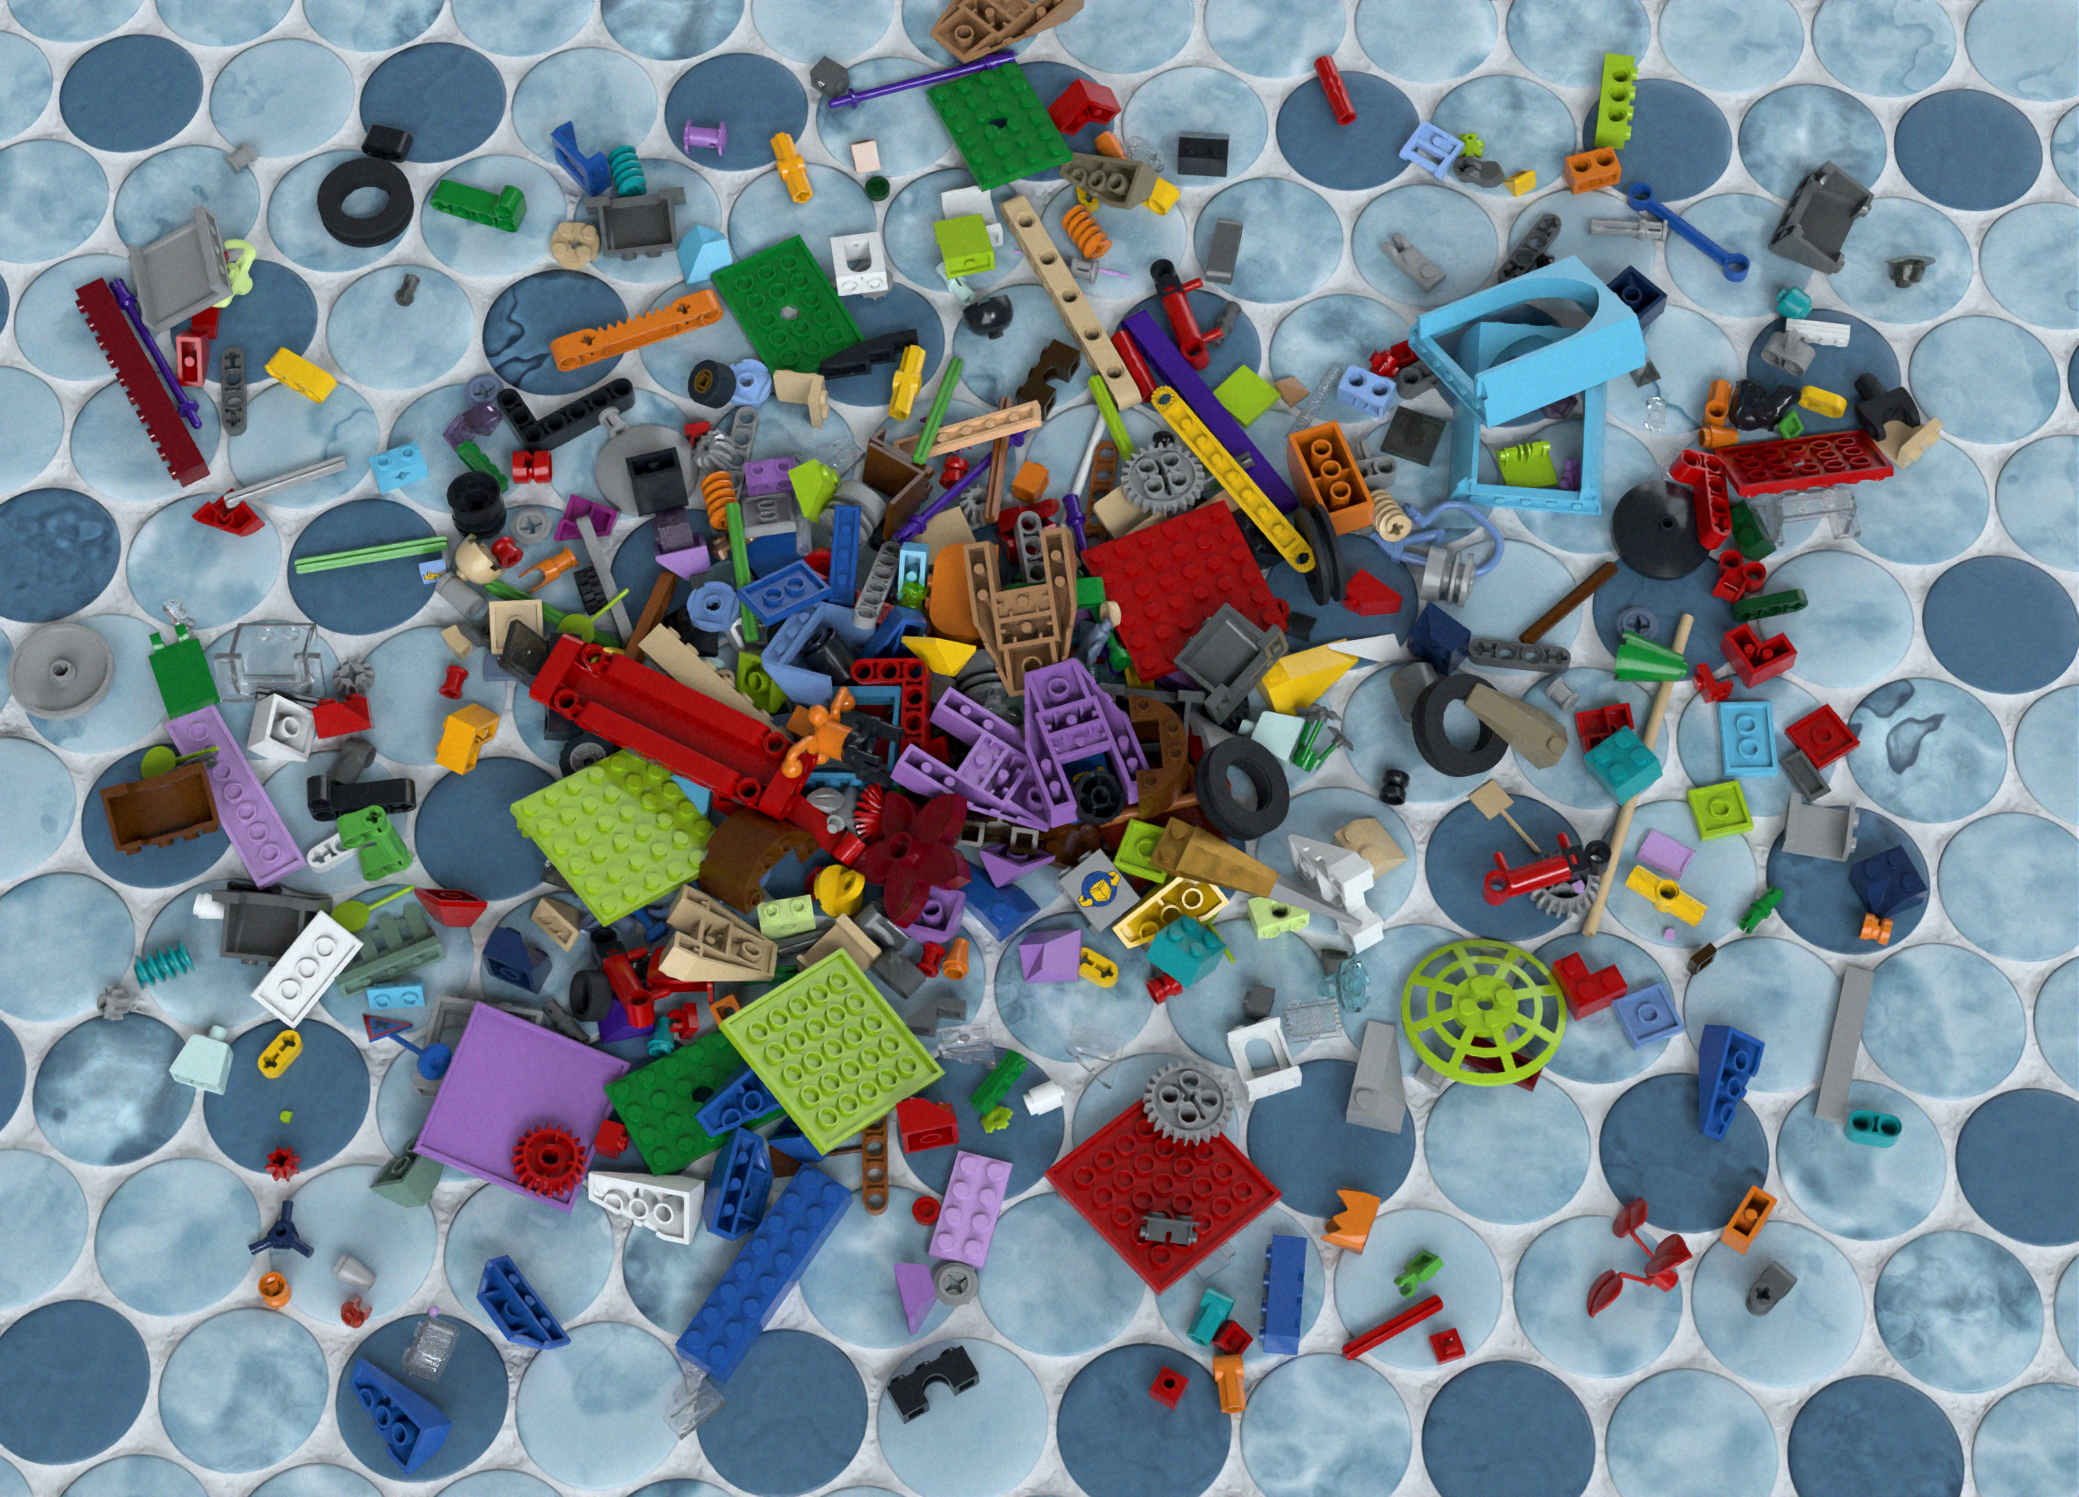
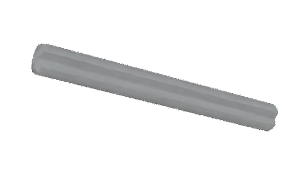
(285, 481)

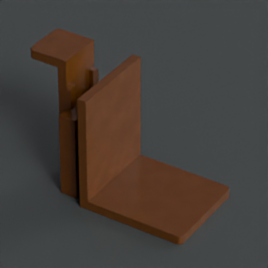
(898, 477)

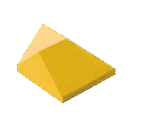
(939, 654)

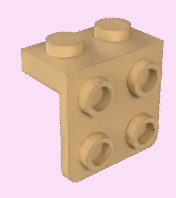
(804, 389)
(1907, 443)
(1121, 517)

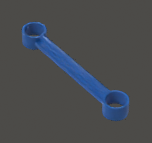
(1688, 232)

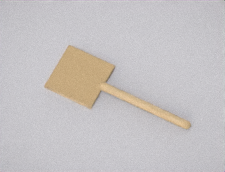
(1492, 801)

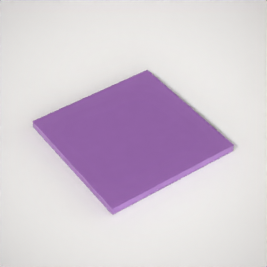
(509, 1081)

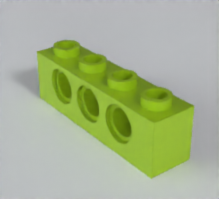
(1614, 101)

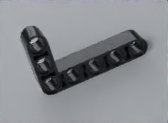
(564, 418)

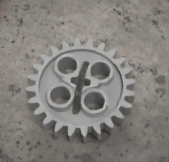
(1147, 488)
(1188, 1102)

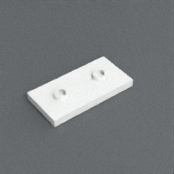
(307, 969)

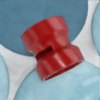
(954, 469)
(1163, 987)

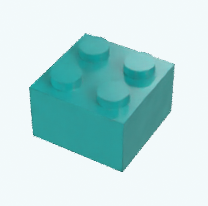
(1623, 765)
(1186, 951)

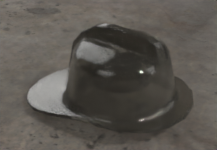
(1908, 269)

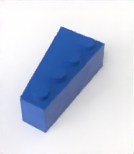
(1285, 1295)

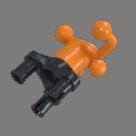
(844, 743)

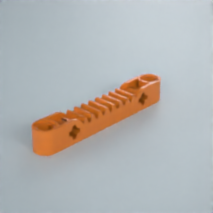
(575, 352)

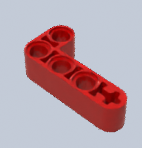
(1710, 493)
(841, 845)

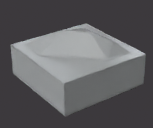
(1430, 1077)

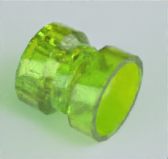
(913, 596)

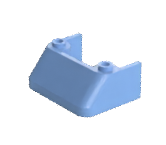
(782, 654)

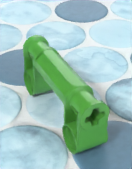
(382, 858)

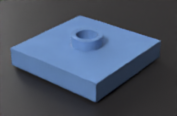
(1647, 1016)

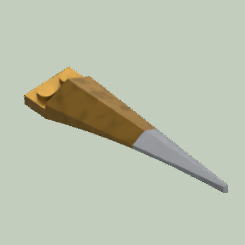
(1205, 858)

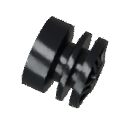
(477, 505)

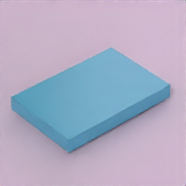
(1747, 739)

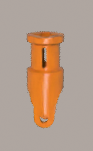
(553, 567)

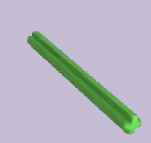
(937, 411)
(371, 554)
(741, 567)
(549, 613)

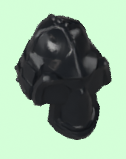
(1756, 408)

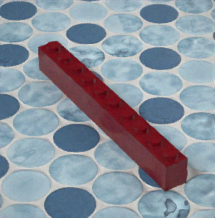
(142, 382)

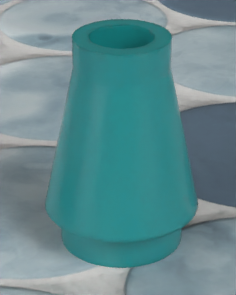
(662, 1039)

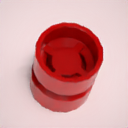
(539, 461)

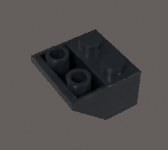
(657, 481)
(1260, 546)
(704, 642)

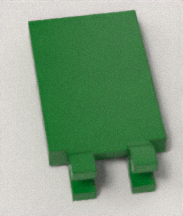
(182, 674)

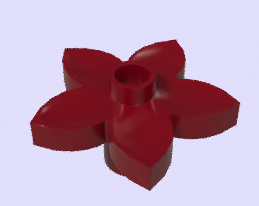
(915, 853)

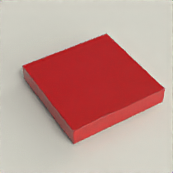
(1822, 737)

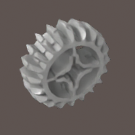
(1554, 899)

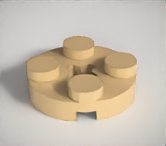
(575, 232)

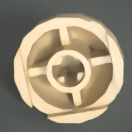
(476, 562)

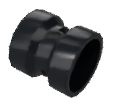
(1394, 787)

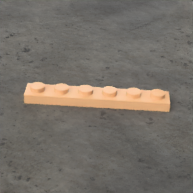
(979, 429)

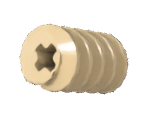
(1388, 517)

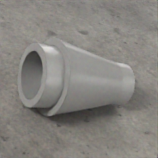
(353, 1272)

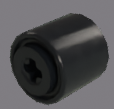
(830, 655)

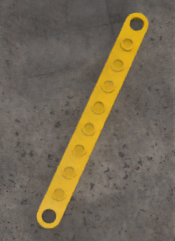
(1233, 479)

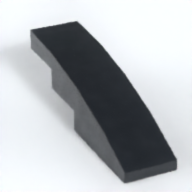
(859, 358)

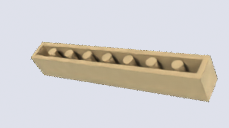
(684, 666)

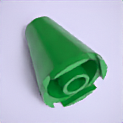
(1647, 661)

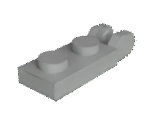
(1413, 263)

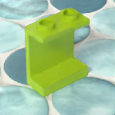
(964, 245)

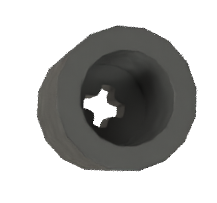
(1409, 684)

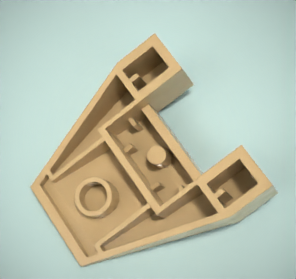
(719, 943)

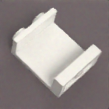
(969, 202)

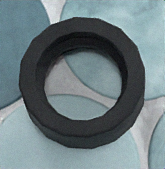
(590, 995)

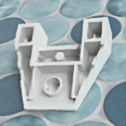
(1340, 879)

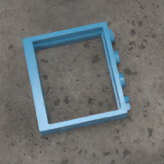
(863, 696)

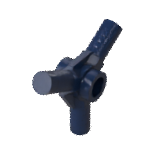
(283, 1235)

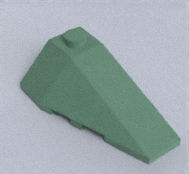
(409, 1178)

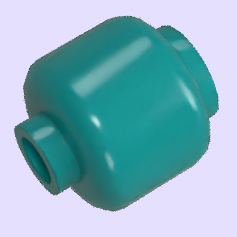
(1793, 303)

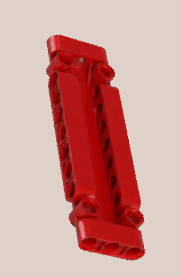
(670, 724)

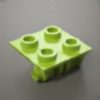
(1527, 465)

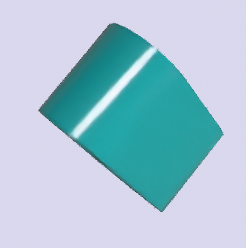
(1873, 1123)

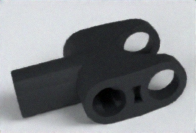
(1883, 407)

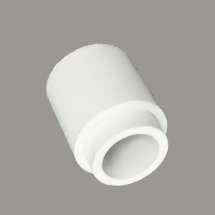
(1044, 1098)

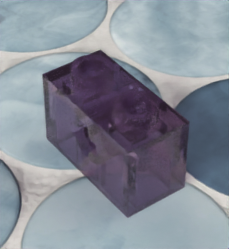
(673, 529)

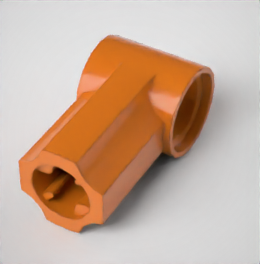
(1717, 403)
(1229, 1375)

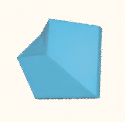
(703, 254)

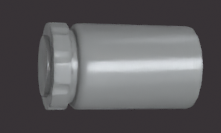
(459, 595)

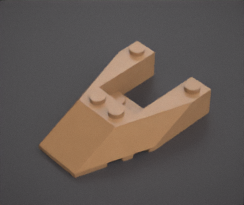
(985, 26)
(1027, 624)

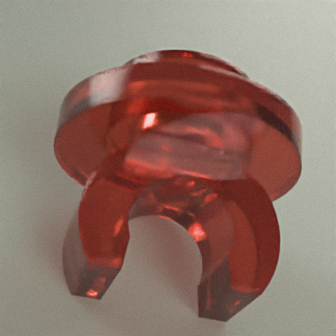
(353, 1315)

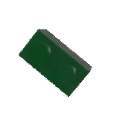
(1750, 531)

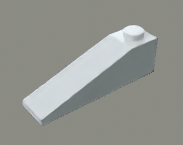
(661, 1203)

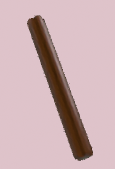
(1569, 603)

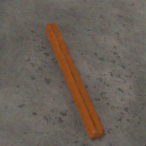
(997, 470)

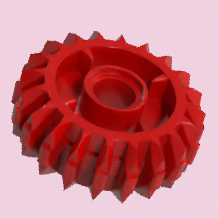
(543, 1176)

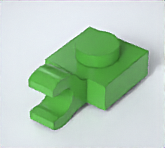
(1420, 1269)

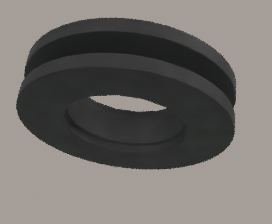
(357, 175)
(1328, 574)
(1431, 735)
(1217, 800)

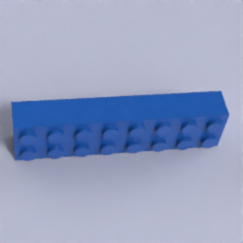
(764, 1273)

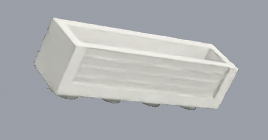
(1820, 332)

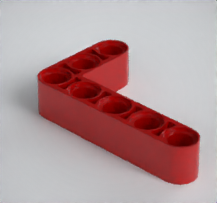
(910, 687)

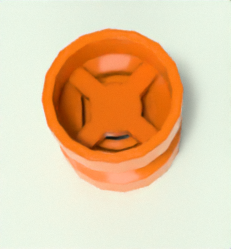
(1876, 928)
(271, 1284)

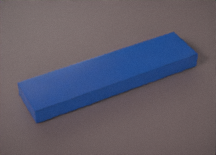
(844, 555)

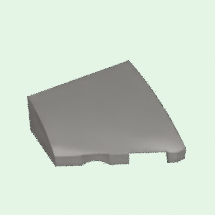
(1210, 733)

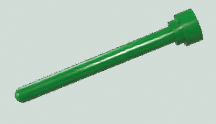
(1118, 656)

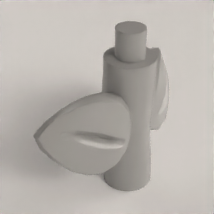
(839, 806)

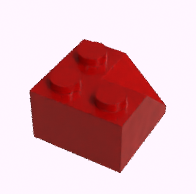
(343, 718)
(926, 1124)

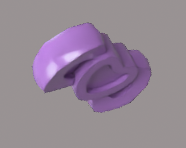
(1571, 475)

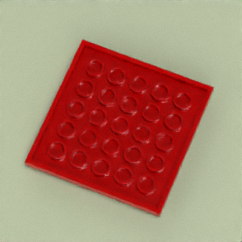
(1176, 579)
(1135, 1171)

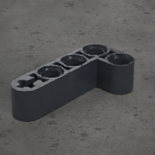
(331, 802)

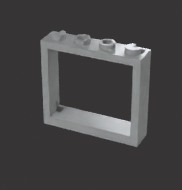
(462, 1007)

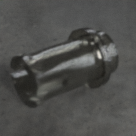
(405, 295)

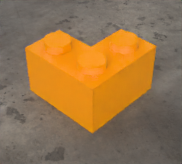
(464, 737)

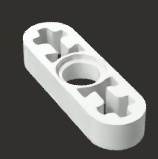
(330, 862)

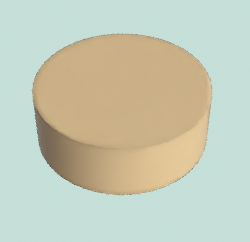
(1111, 611)

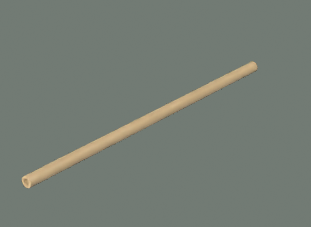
(1627, 809)

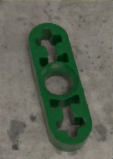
(1769, 605)

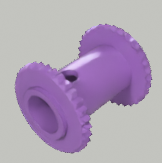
(705, 137)

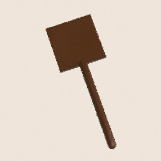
(787, 1166)

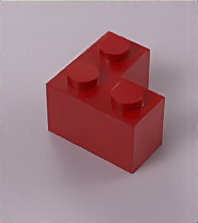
(1083, 103)
(1756, 660)
(1585, 991)

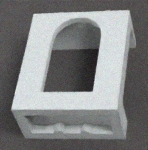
(856, 248)
(1270, 1031)

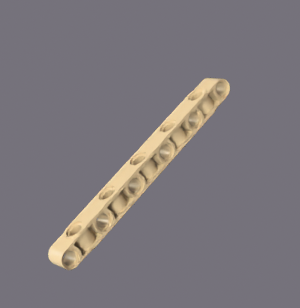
(1077, 314)

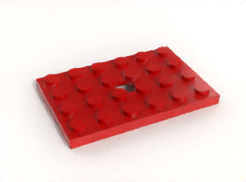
(1826, 459)

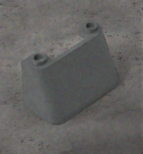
(1820, 218)

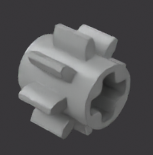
(114, 1003)

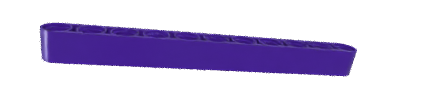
(1183, 379)

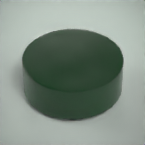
(877, 188)

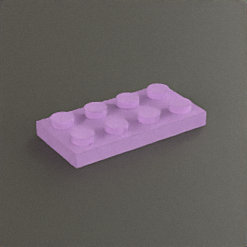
(970, 1210)

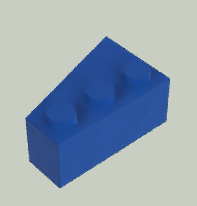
(888, 637)

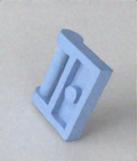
(1436, 144)

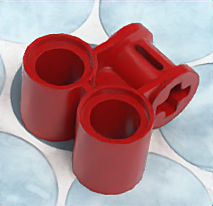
(1735, 580)

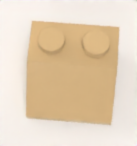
(1371, 843)

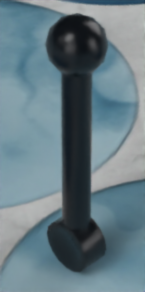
(276, 889)

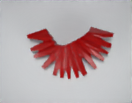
(870, 819)

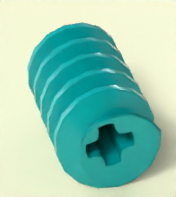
(627, 171)
(163, 964)

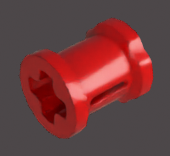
(453, 682)
(931, 959)

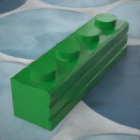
(475, 461)
(998, 1082)

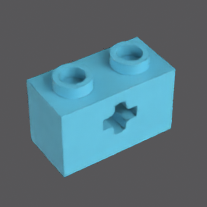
(398, 467)

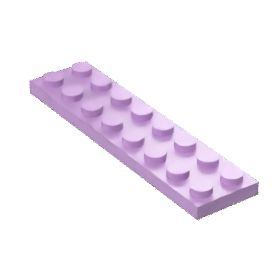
(240, 799)

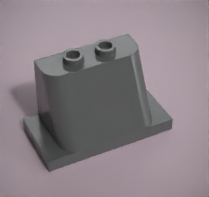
(637, 223)
(1229, 659)
(1178, 701)
(264, 924)

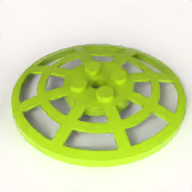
(1483, 1022)

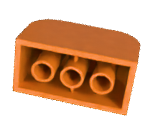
(1329, 476)
(949, 599)

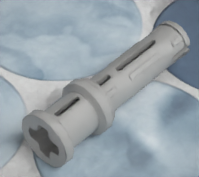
(1642, 233)

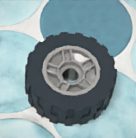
(583, 750)

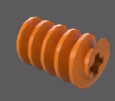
(1086, 232)
(718, 492)

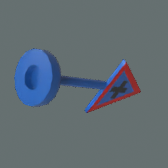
(432, 1060)

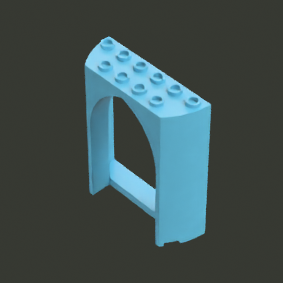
(1486, 347)
(1595, 354)

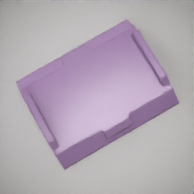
(1665, 854)

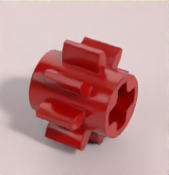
(1384, 363)
(288, 1169)

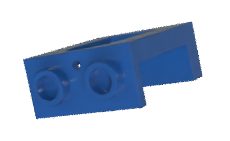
(594, 170)

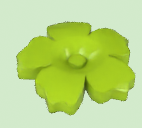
(996, 1119)

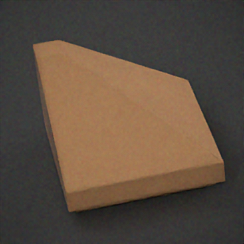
(1291, 391)

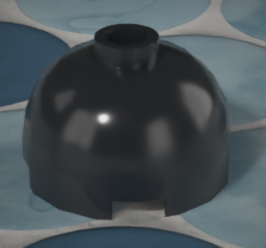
(989, 317)
(1098, 798)

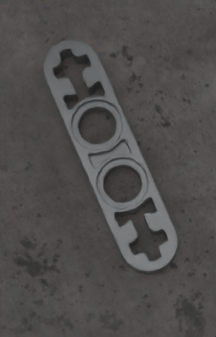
(1527, 250)
(234, 391)
(1518, 660)

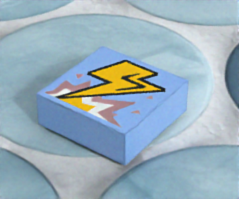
(433, 570)

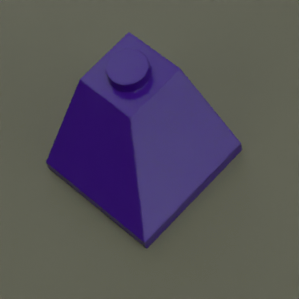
(616, 1026)

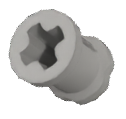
(240, 158)
(1092, 267)
(612, 420)
(1562, 694)

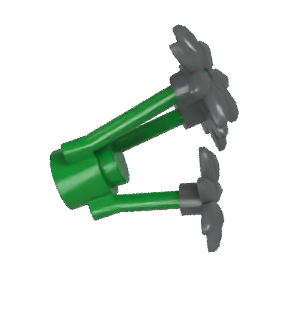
(1306, 757)

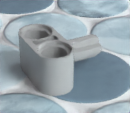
(1788, 353)
(1371, 466)

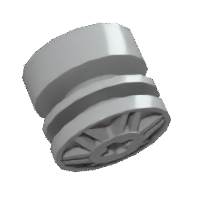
(855, 494)
(1447, 576)

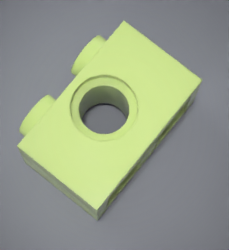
(786, 917)
(1269, 926)

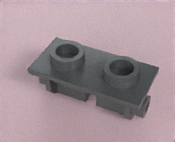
(1180, 1229)

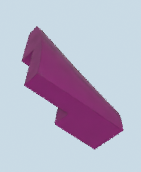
(601, 517)

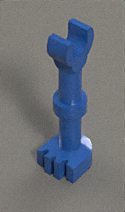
(654, 932)

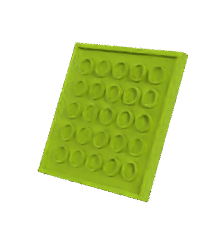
(618, 833)
(831, 1050)

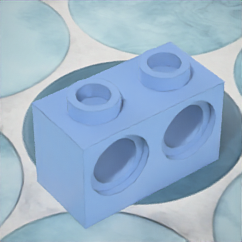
(1363, 396)

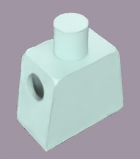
(1277, 733)
(204, 1062)

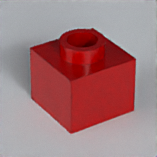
(611, 1139)
(1169, 1396)

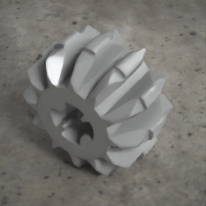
(714, 451)
(973, 504)

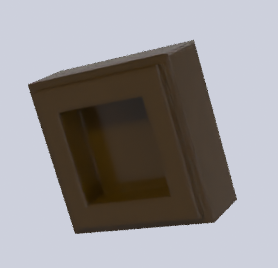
(1701, 959)

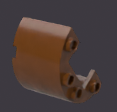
(1153, 724)
(161, 809)
(746, 849)

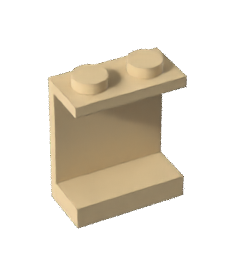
(844, 935)

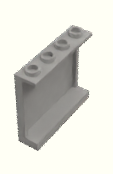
(181, 273)

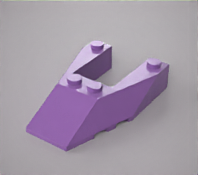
(1069, 721)
(992, 776)

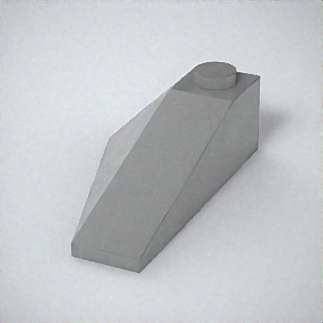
(1378, 1089)

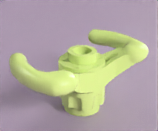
(238, 271)

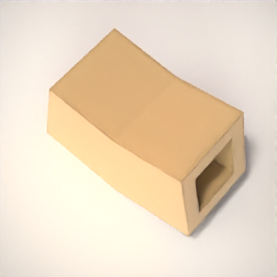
(457, 642)

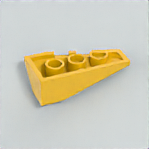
(1303, 678)
(1165, 905)

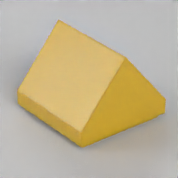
(1521, 182)

